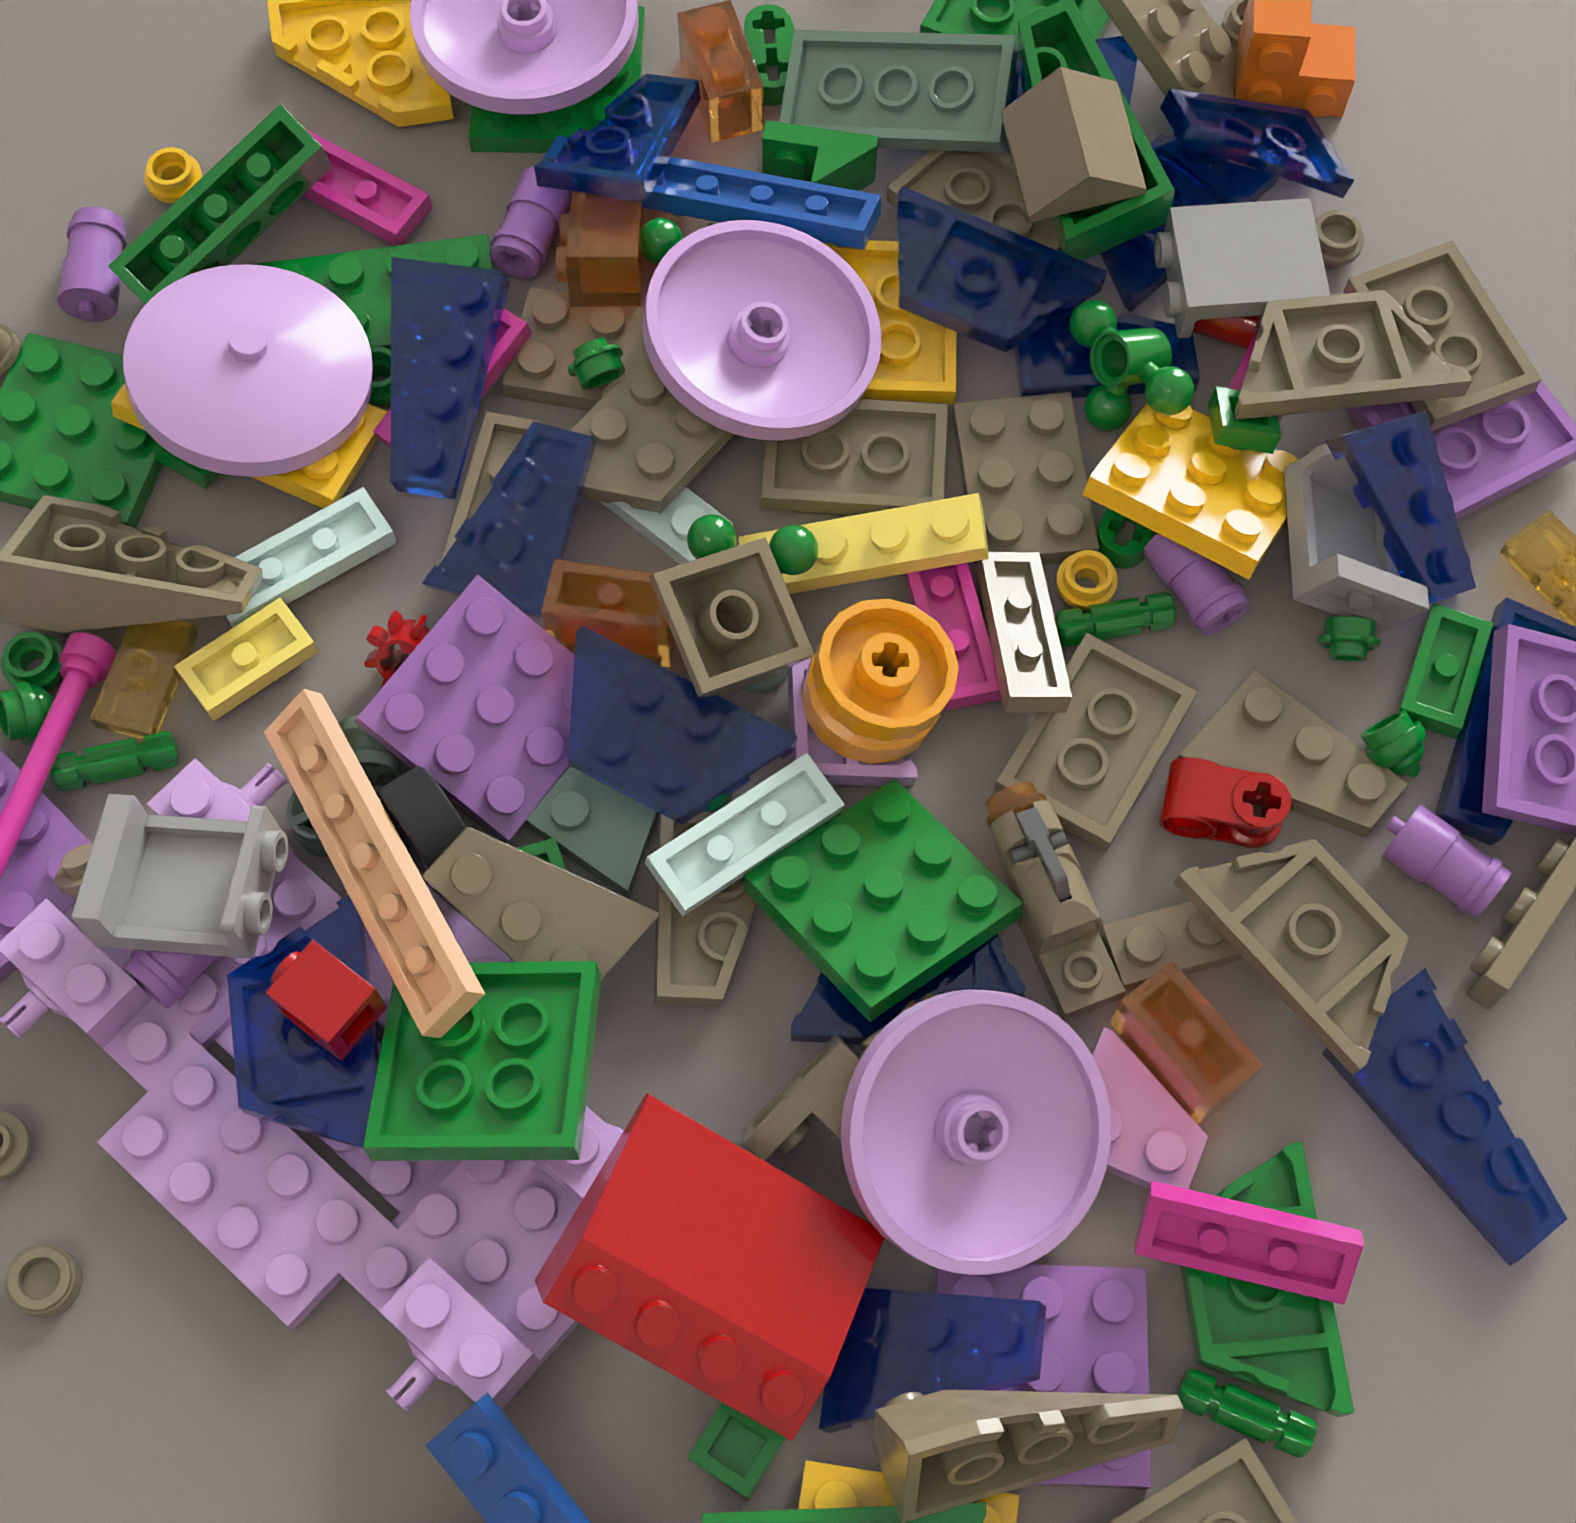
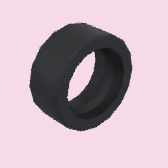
(421, 815)

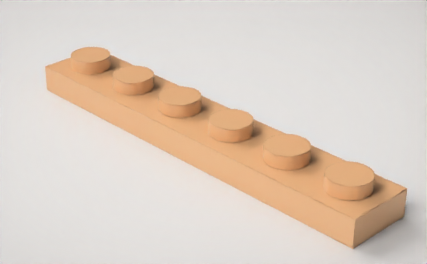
(374, 865)

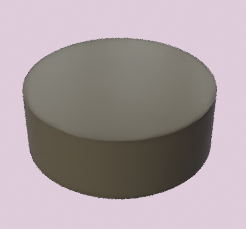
(43, 1280)

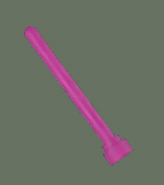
(84, 664)

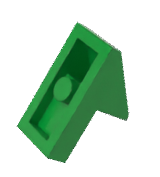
(819, 155)

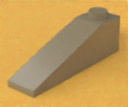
(87, 571)
(984, 1443)

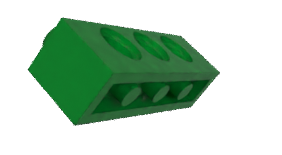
(226, 206)

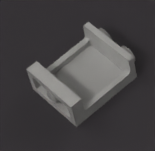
(1238, 259)
(1340, 547)
(180, 881)

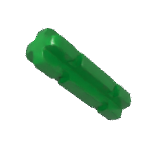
(1116, 618)
(115, 761)
(1247, 1413)

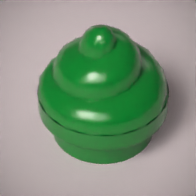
(23, 711)
(1396, 744)

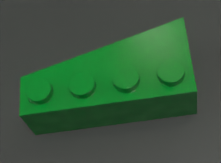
(1062, 39)

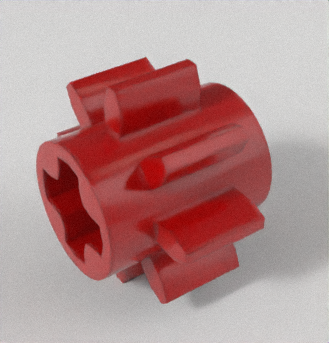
(400, 631)

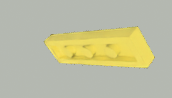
(892, 542)

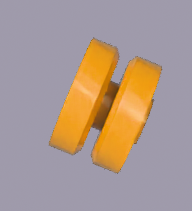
(879, 680)

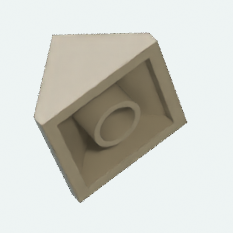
(1072, 145)
(732, 618)

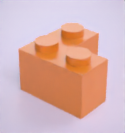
(1294, 61)

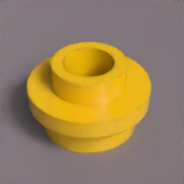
(171, 174)
(1088, 565)

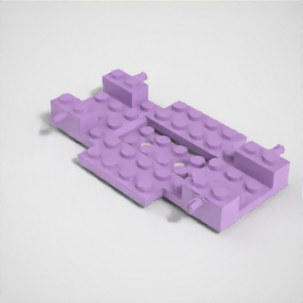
(467, 1232)

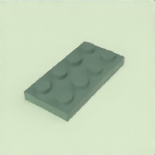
(903, 87)

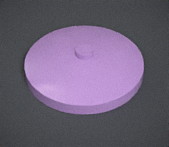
(523, 51)
(761, 330)
(248, 370)
(976, 1131)

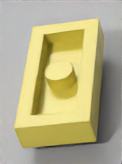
(246, 659)

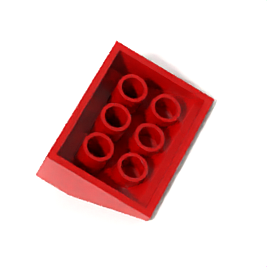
(713, 1267)

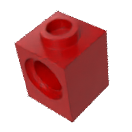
(325, 998)

